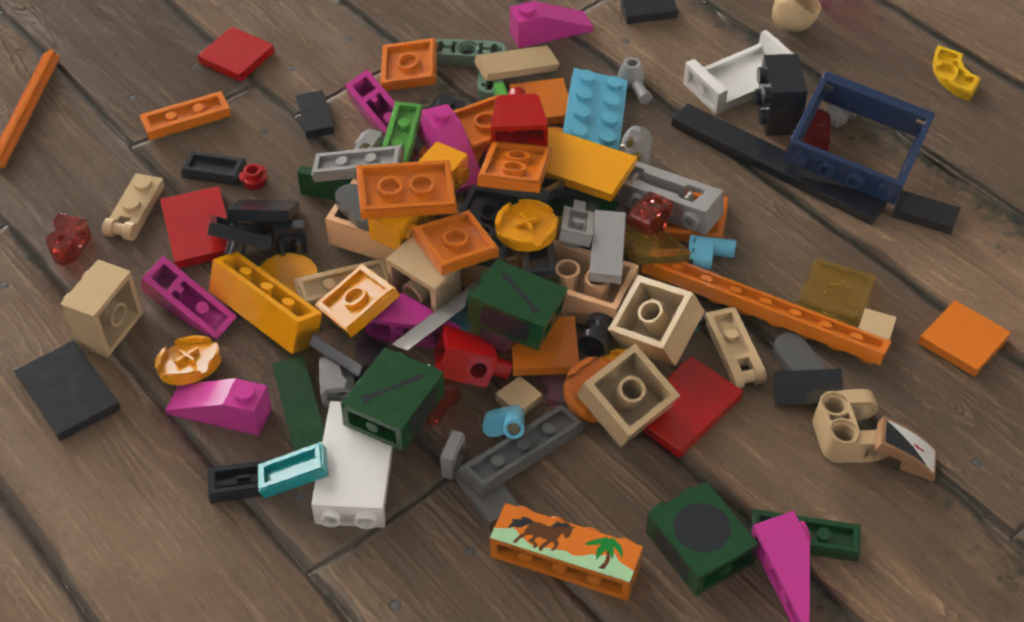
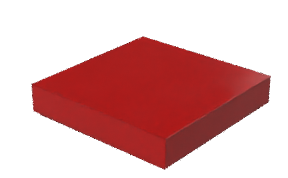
(236, 53)

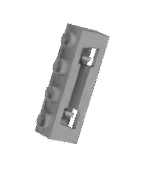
(687, 212)

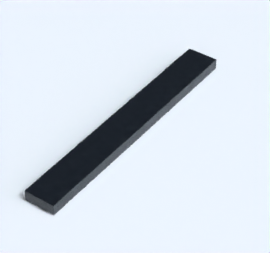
(770, 160)

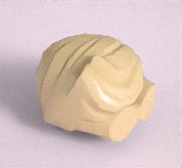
(792, 16)

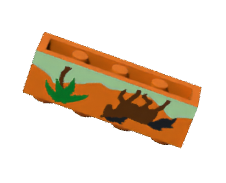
(566, 551)

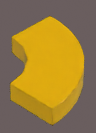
(952, 73)

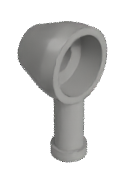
(633, 72)

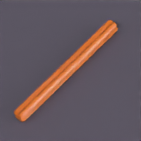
(27, 105)

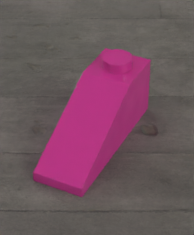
(543, 22)
(371, 100)
(444, 126)
(186, 299)
(400, 318)
(223, 403)
(786, 560)

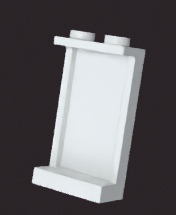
(732, 78)
(357, 477)

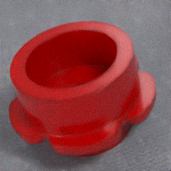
(253, 176)

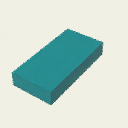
(292, 470)

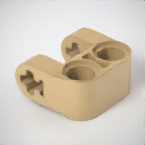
(838, 427)

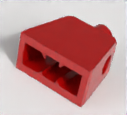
(519, 119)
(468, 358)

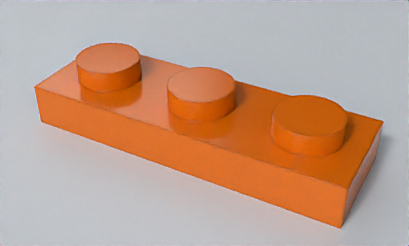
(185, 115)

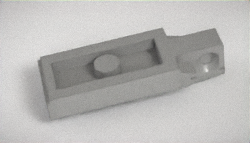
(576, 225)

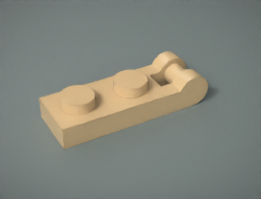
(134, 207)
(735, 347)

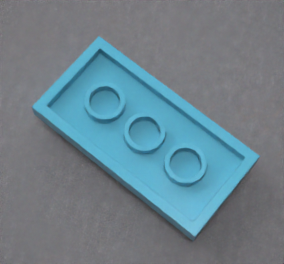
(595, 107)

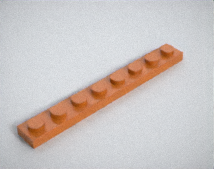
(772, 309)

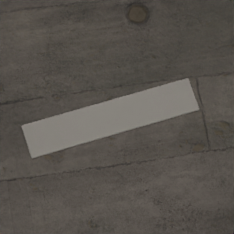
(435, 320)

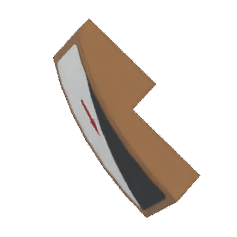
(906, 445)

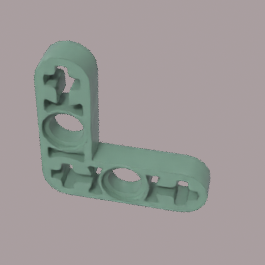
(446, 57)

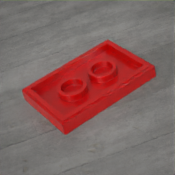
(187, 226)
(701, 404)

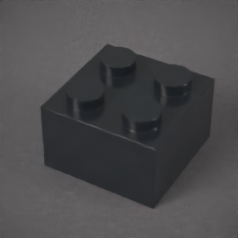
(780, 94)

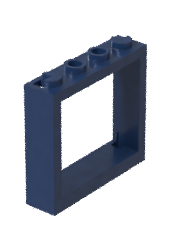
(868, 104)

